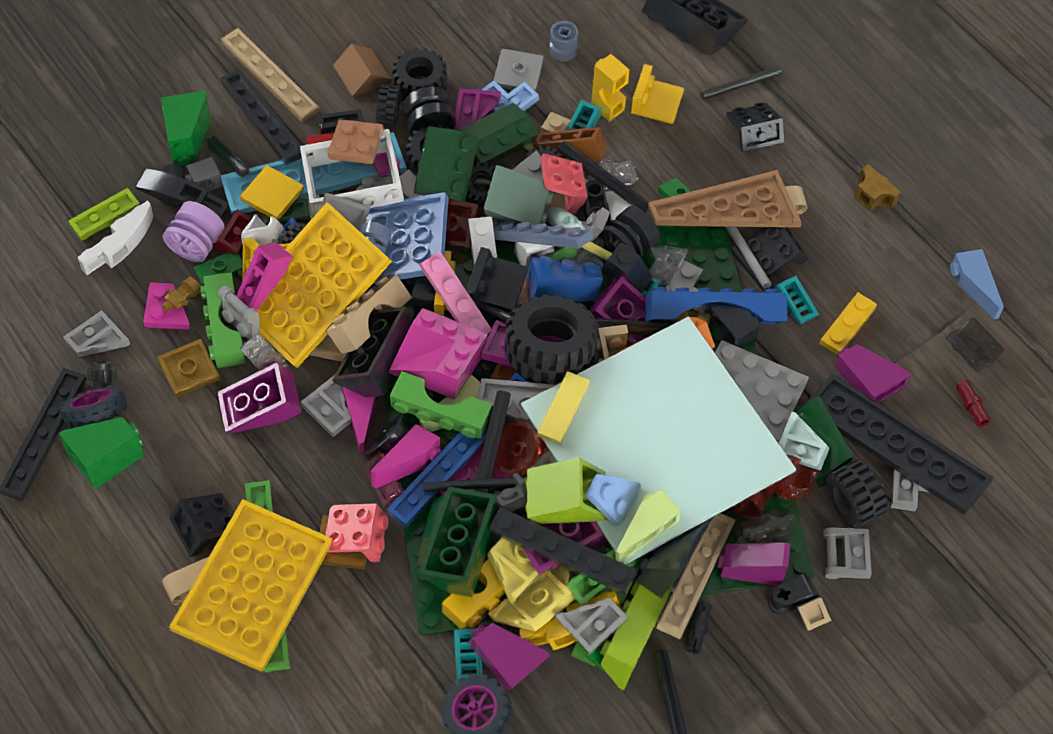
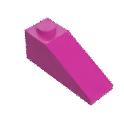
(263, 274)
(361, 413)
(409, 456)

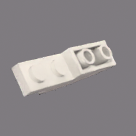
(125, 236)
(481, 236)

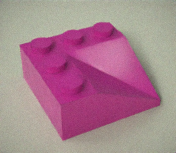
(439, 353)

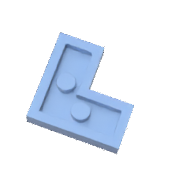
(522, 96)

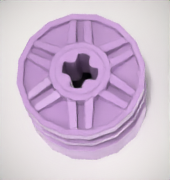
(193, 231)

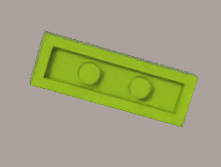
(103, 214)

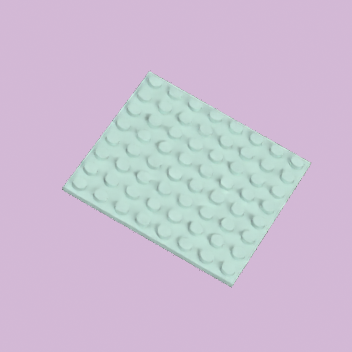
(671, 423)

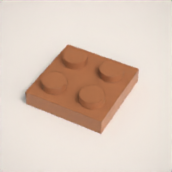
(355, 141)

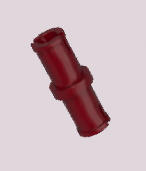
(973, 403)

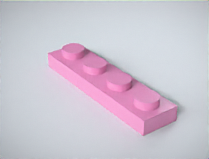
(453, 293)

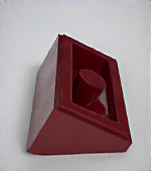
(230, 238)

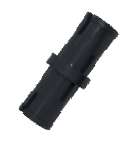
(698, 627)

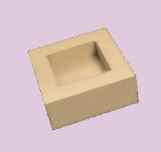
(555, 123)
(813, 613)

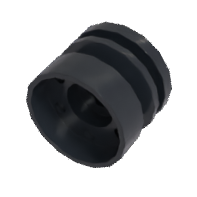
(633, 229)

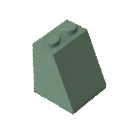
(517, 198)

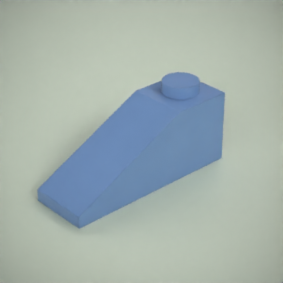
(977, 281)

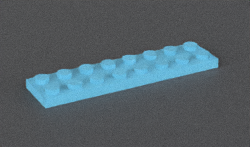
(326, 177)

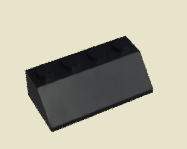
(368, 367)
(669, 560)

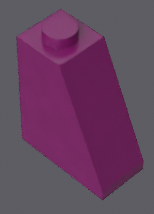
(871, 373)
(755, 562)
(506, 654)

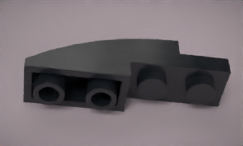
(177, 190)

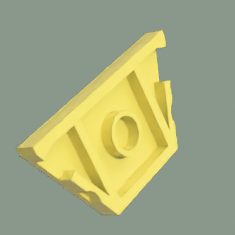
(512, 568)
(538, 602)

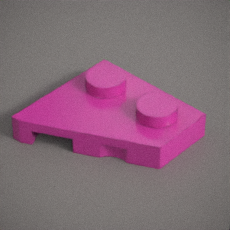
(156, 317)

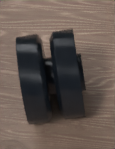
(428, 107)

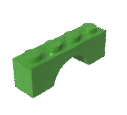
(225, 341)
(467, 417)

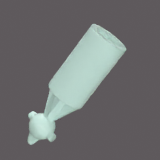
(559, 216)

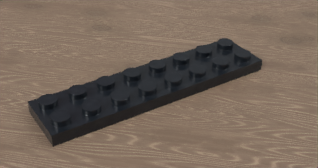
(903, 446)

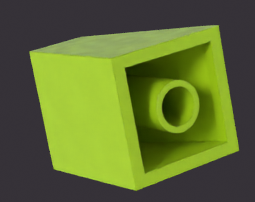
(559, 491)

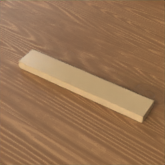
(270, 75)
(695, 576)

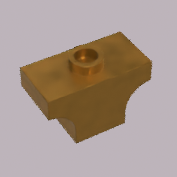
(875, 190)

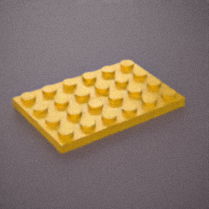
(325, 276)
(251, 585)

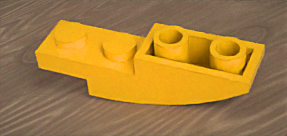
(555, 633)

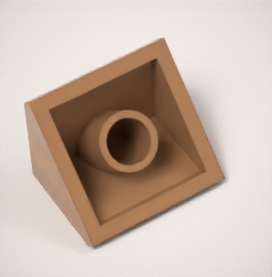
(360, 70)

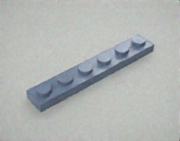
(541, 234)

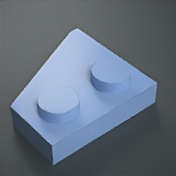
(612, 496)

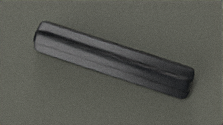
(228, 156)

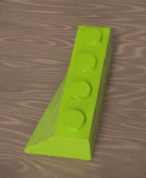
(632, 635)

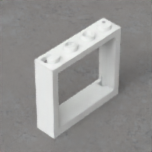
(369, 197)

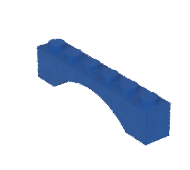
(668, 305)

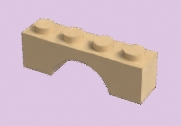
(352, 329)

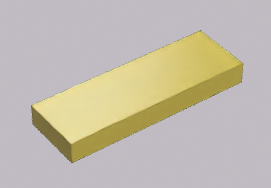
(563, 408)

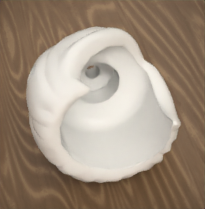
(263, 233)

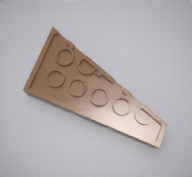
(740, 203)

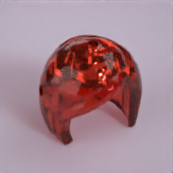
(796, 484)

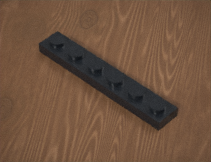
(262, 116)
(41, 436)
(563, 551)

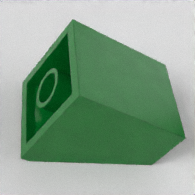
(187, 125)
(102, 448)

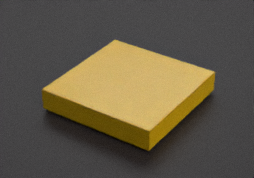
(272, 193)

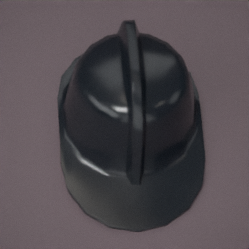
(389, 437)

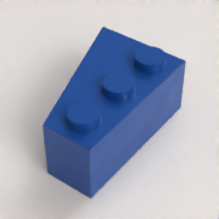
(564, 278)

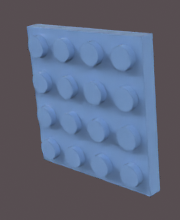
(416, 232)

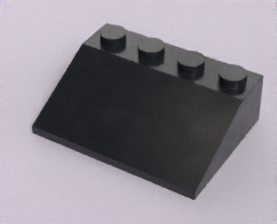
(699, 22)

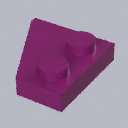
(474, 105)

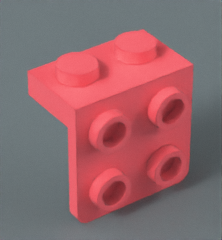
(565, 178)
(357, 529)

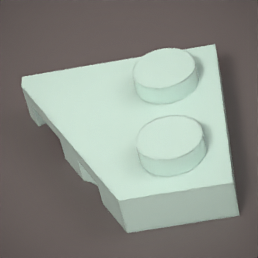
(803, 443)

